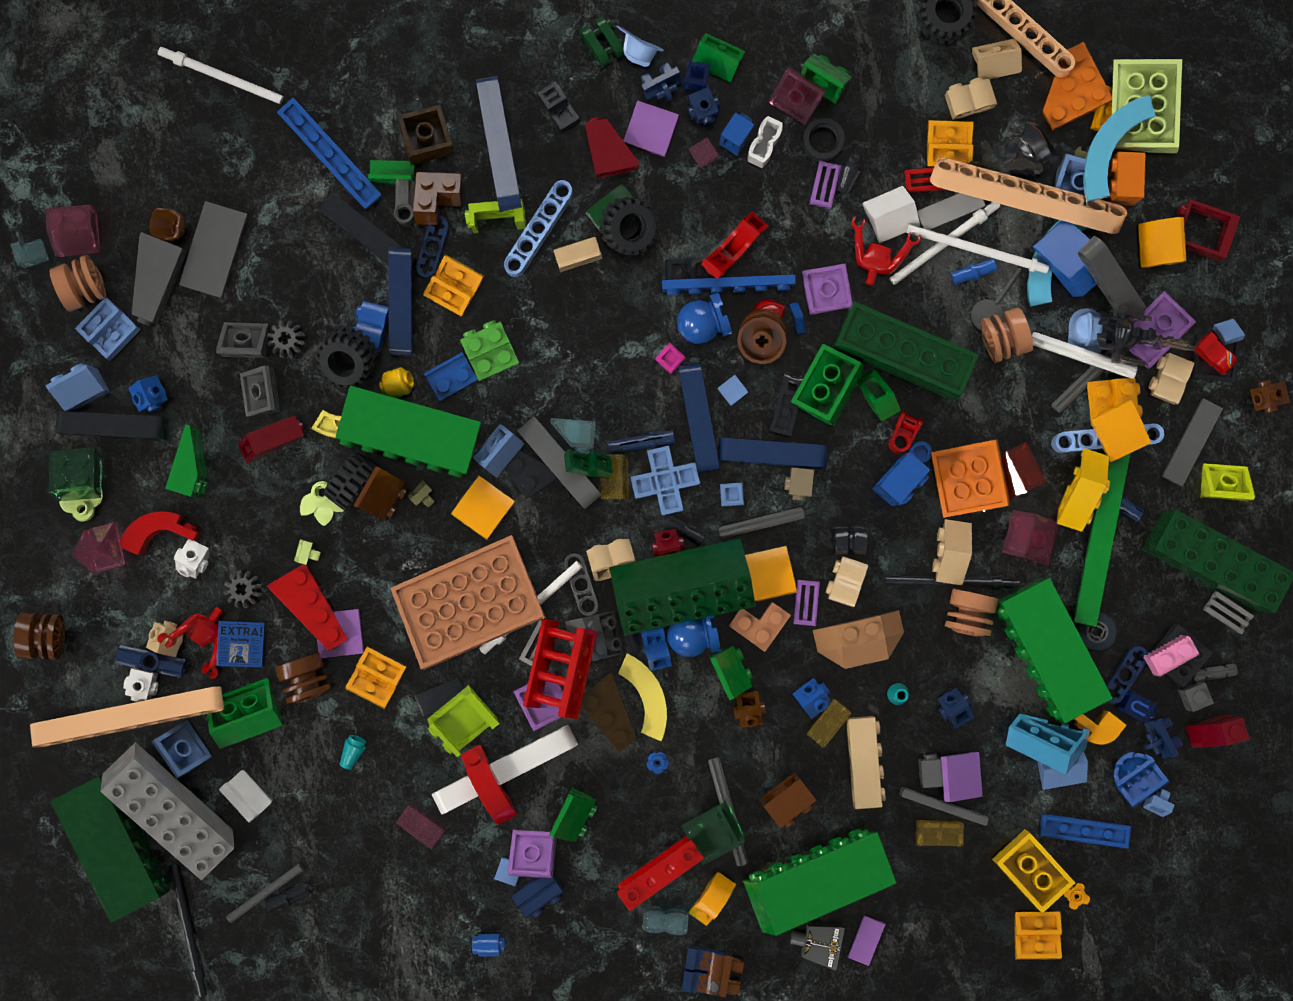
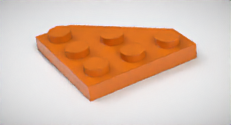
(1078, 92)

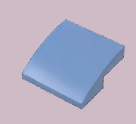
(107, 329)

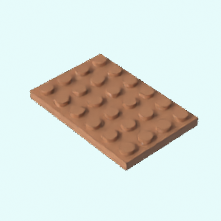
(467, 602)

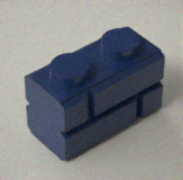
(537, 894)

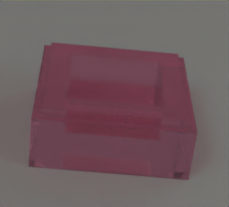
(703, 153)

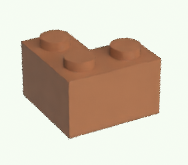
(760, 631)

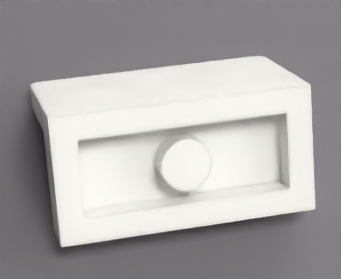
(245, 795)

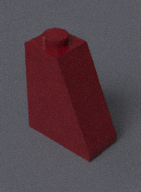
(608, 150)
(270, 439)
(1217, 731)

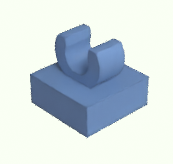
(1159, 803)

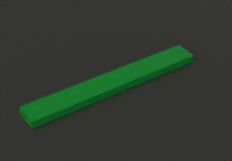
(1100, 546)

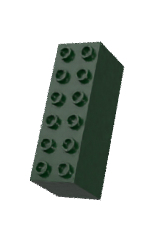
(905, 351)
(1218, 561)
(682, 586)
(110, 850)

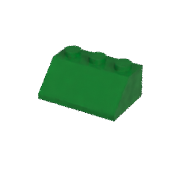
(828, 384)
(245, 714)

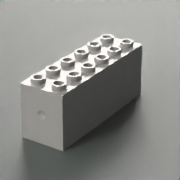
(167, 811)

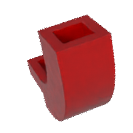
(735, 245)
(146, 527)
(487, 785)

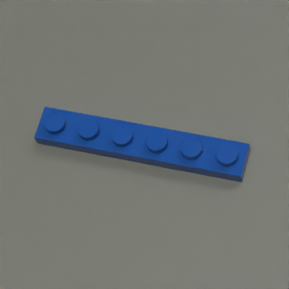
(329, 154)
(738, 284)

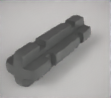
(1215, 672)

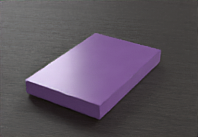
(1167, 320)

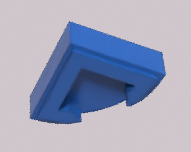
(798, 318)

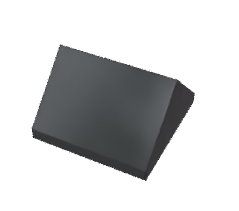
(243, 340)
(260, 391)

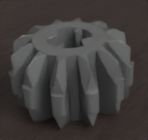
(292, 344)
(243, 598)

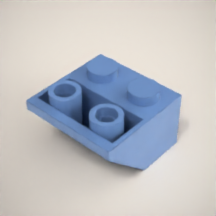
(77, 387)

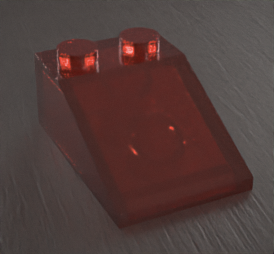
(1020, 471)

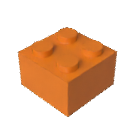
(1126, 178)

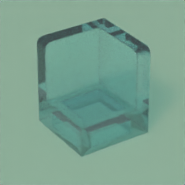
(29, 253)

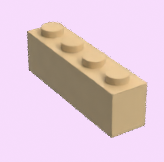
(864, 762)

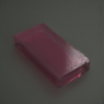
(420, 826)

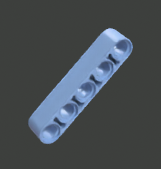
(539, 217)
(1075, 444)

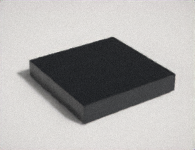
(1204, 371)

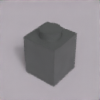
(1195, 696)
(930, 771)

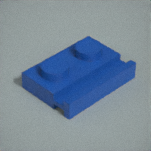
(451, 377)

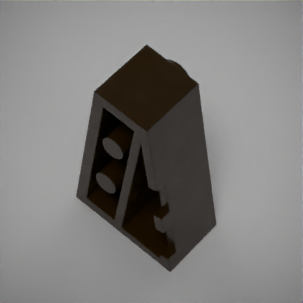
(608, 712)

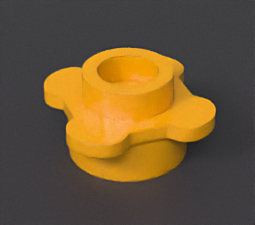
(1075, 902)

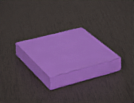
(651, 128)
(827, 289)
(351, 624)
(546, 713)
(961, 776)
(532, 854)

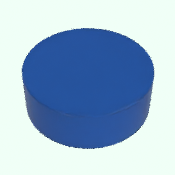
(921, 451)

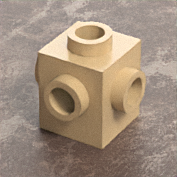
(154, 645)

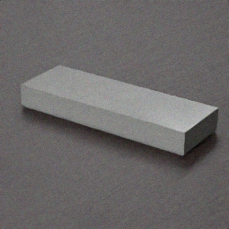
(948, 210)

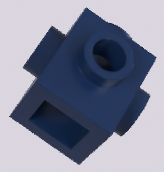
(703, 99)
(955, 708)

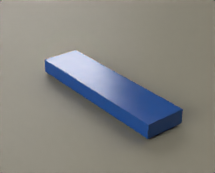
(1085, 831)

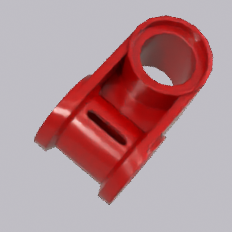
(905, 428)

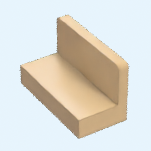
(998, 59)
(577, 254)

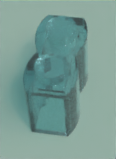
(659, 920)

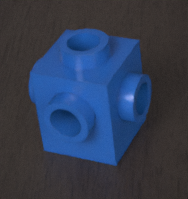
(148, 394)
(813, 697)

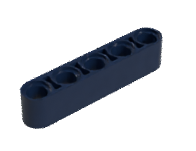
(400, 302)
(698, 417)
(772, 453)

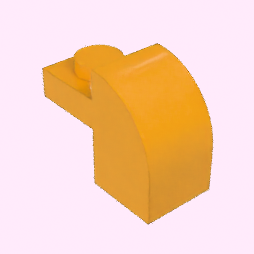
(1103, 730)
(712, 899)

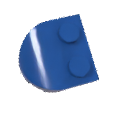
(1138, 777)

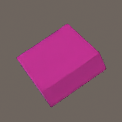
(670, 358)

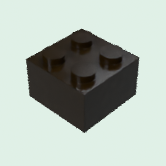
(425, 135)

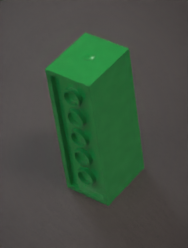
(408, 431)
(1052, 650)
(819, 881)

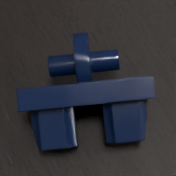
(663, 84)
(1160, 739)

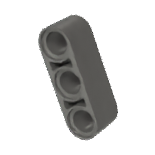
(589, 593)

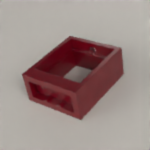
(1227, 233)

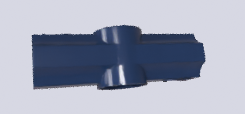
(138, 658)

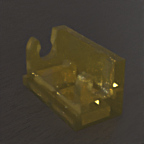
(617, 485)
(829, 723)
(939, 833)

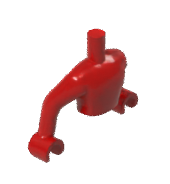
(877, 257)
(200, 630)

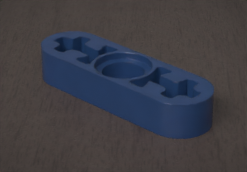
(423, 261)
(1134, 672)

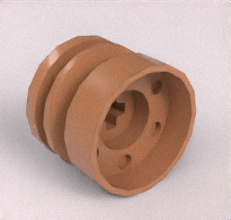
(75, 284)
(1011, 333)
(971, 612)

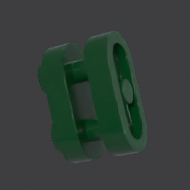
(605, 29)

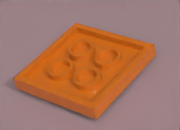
(970, 478)

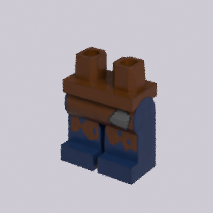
(710, 970)

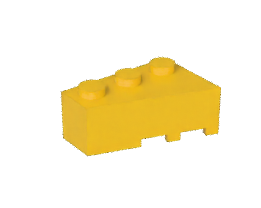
(1085, 491)

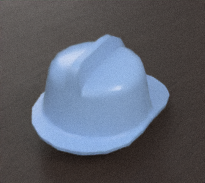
(638, 50)
(1084, 329)

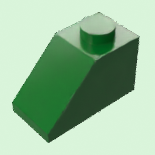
(878, 395)

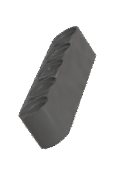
(1110, 276)
(553, 457)

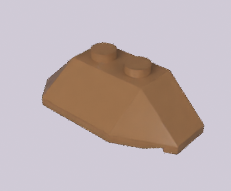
(860, 640)

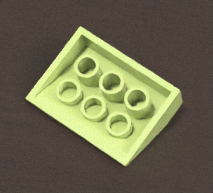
(1163, 83)

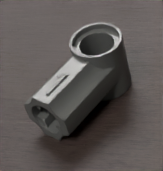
(404, 201)

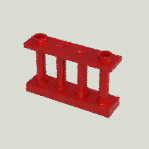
(577, 672)
(658, 872)

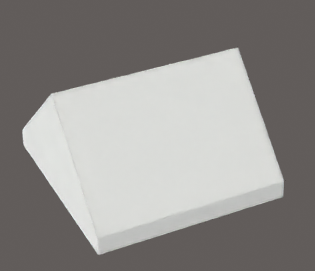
(891, 213)

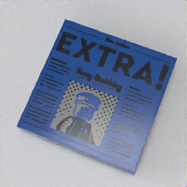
(240, 644)

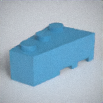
(1047, 743)

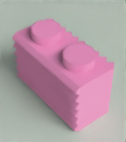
(1171, 655)

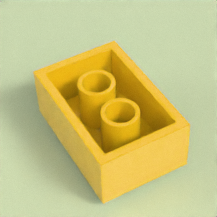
(1033, 871)

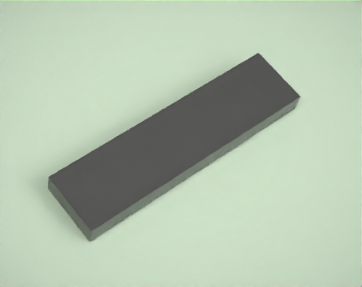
(1192, 442)
(943, 806)

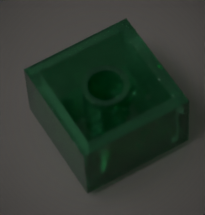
(75, 474)
(714, 832)

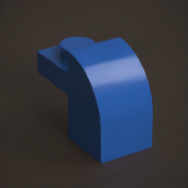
(656, 649)

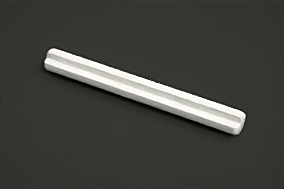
(1083, 355)

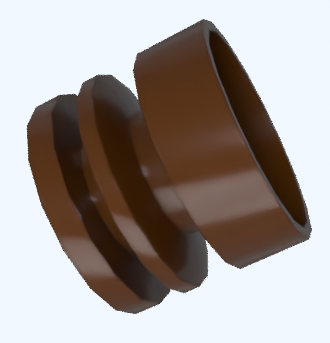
(39, 636)
(303, 678)

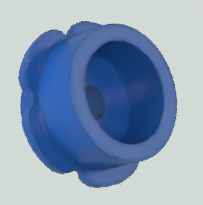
(661, 757)

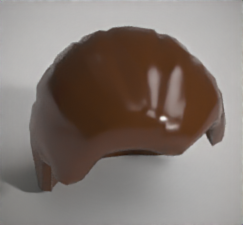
(167, 224)

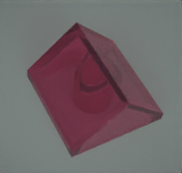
(797, 96)
(99, 548)

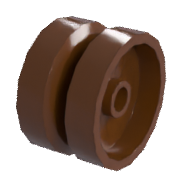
(767, 348)

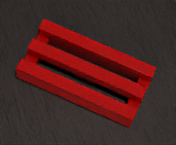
(909, 181)

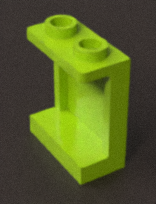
(490, 210)
(461, 720)

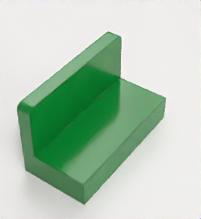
(720, 55)
(390, 171)

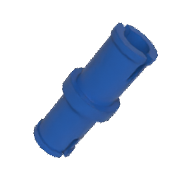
(974, 271)

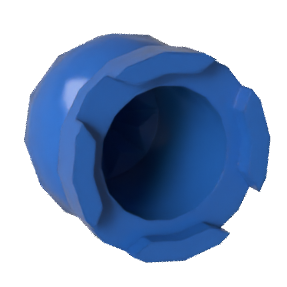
(702, 320)
(694, 637)

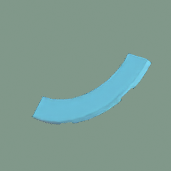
(1104, 142)
(1040, 283)

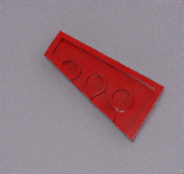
(307, 602)

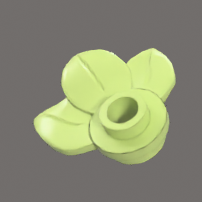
(75, 506)
(320, 506)

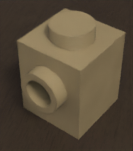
(799, 483)

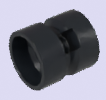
(849, 540)

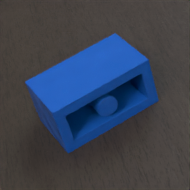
(736, 133)

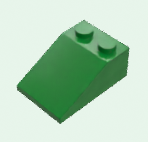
(826, 76)
(189, 468)
(731, 671)
(573, 816)

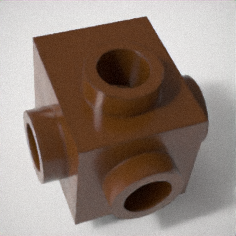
(1269, 396)
(749, 709)

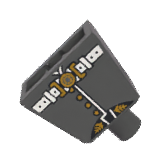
(820, 943)

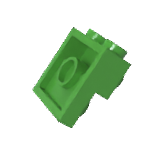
(489, 350)

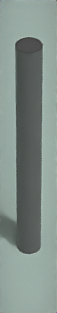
(263, 894)

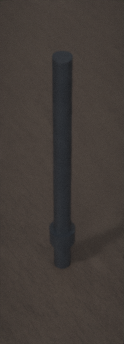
(995, 583)
(197, 972)

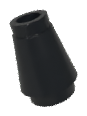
(848, 176)

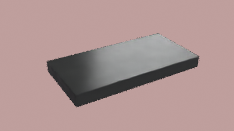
(213, 249)

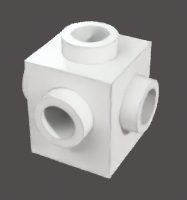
(191, 559)
(141, 678)

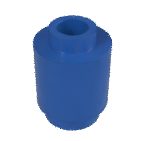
(488, 945)

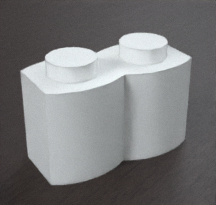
(762, 146)

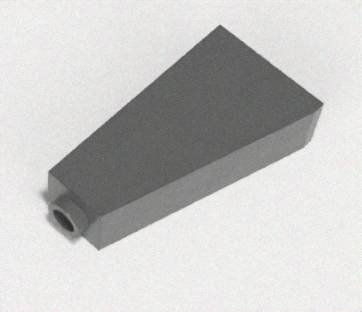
(155, 276)

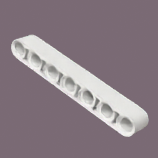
(508, 767)

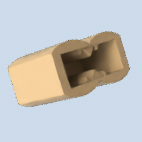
(970, 98)
(1171, 378)
(606, 556)
(847, 581)

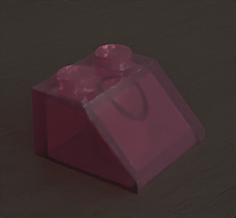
(73, 230)
(1030, 537)

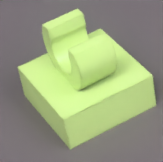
(304, 552)

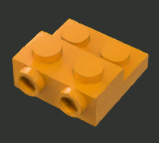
(1111, 393)

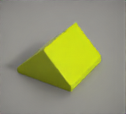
(1226, 482)

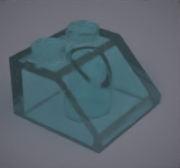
(577, 433)

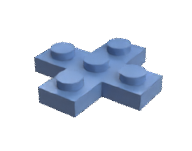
(665, 480)

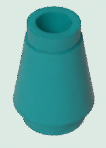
(893, 691)
(352, 750)

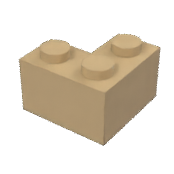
(953, 552)

